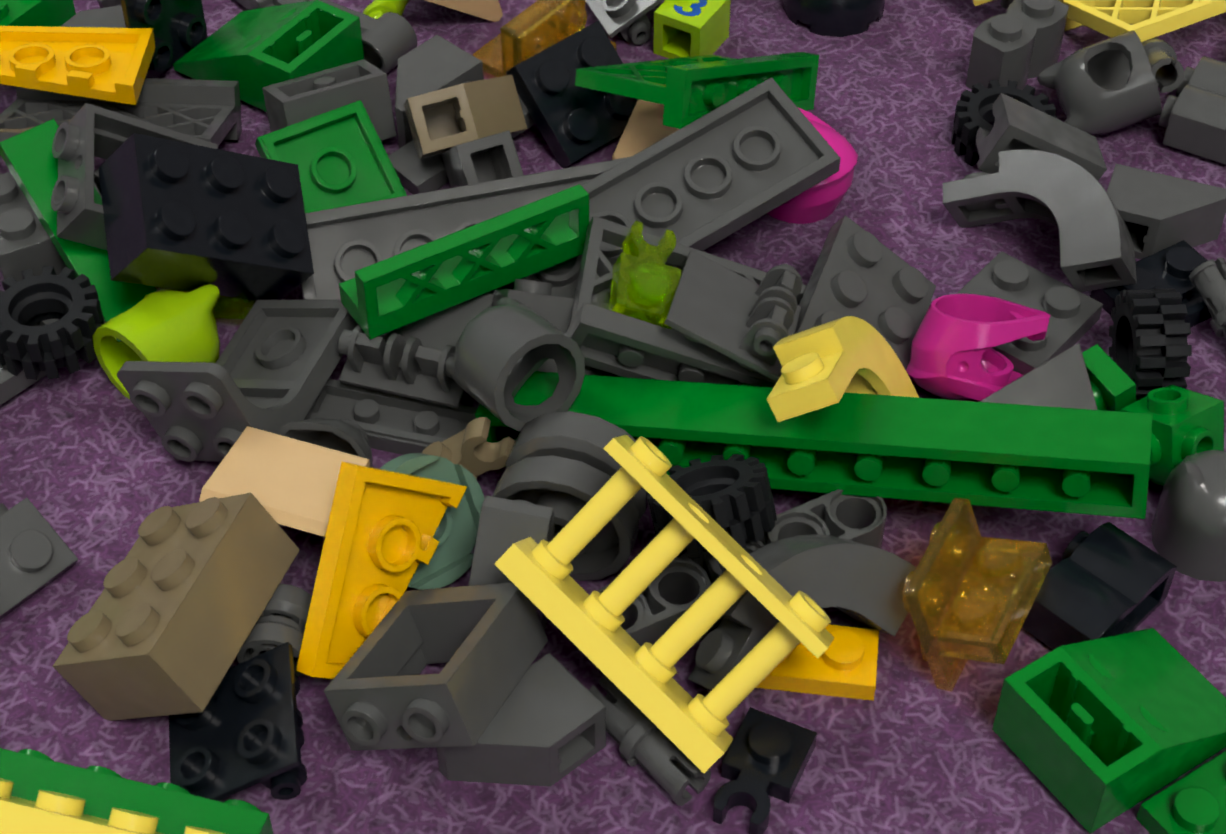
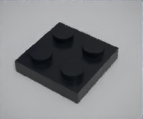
(567, 115)

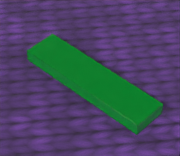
(36, 172)

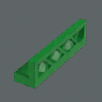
(467, 263)

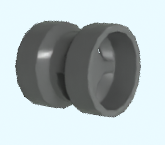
(279, 623)

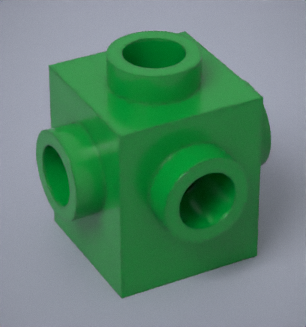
(1181, 426)

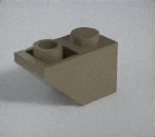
(463, 114)

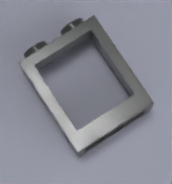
(90, 134)
(481, 633)

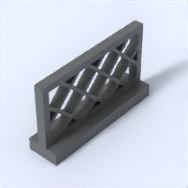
(188, 106)
(639, 347)

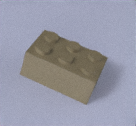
(177, 609)

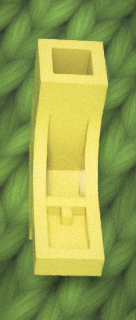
(833, 361)

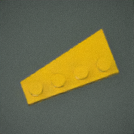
(77, 60)

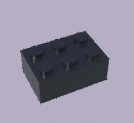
(203, 218)

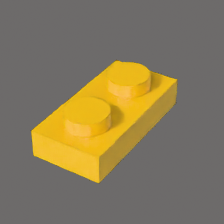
(841, 671)

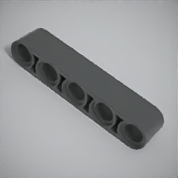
(687, 578)

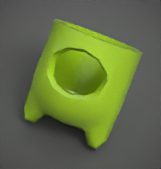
(161, 329)

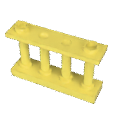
(647, 670)

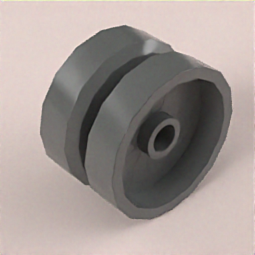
(562, 466)

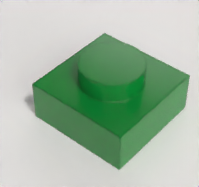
(1109, 383)

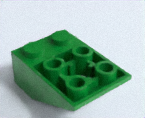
(275, 46)
(1110, 721)

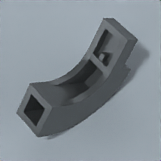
(1049, 187)
(831, 571)

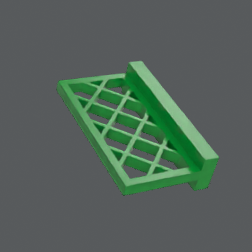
(702, 83)

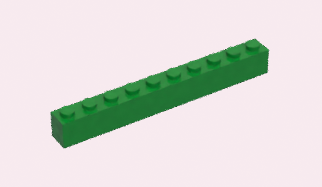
(884, 443)

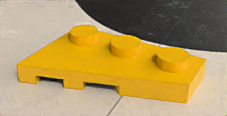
(370, 552)

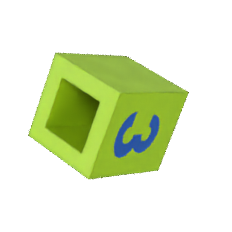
(690, 27)

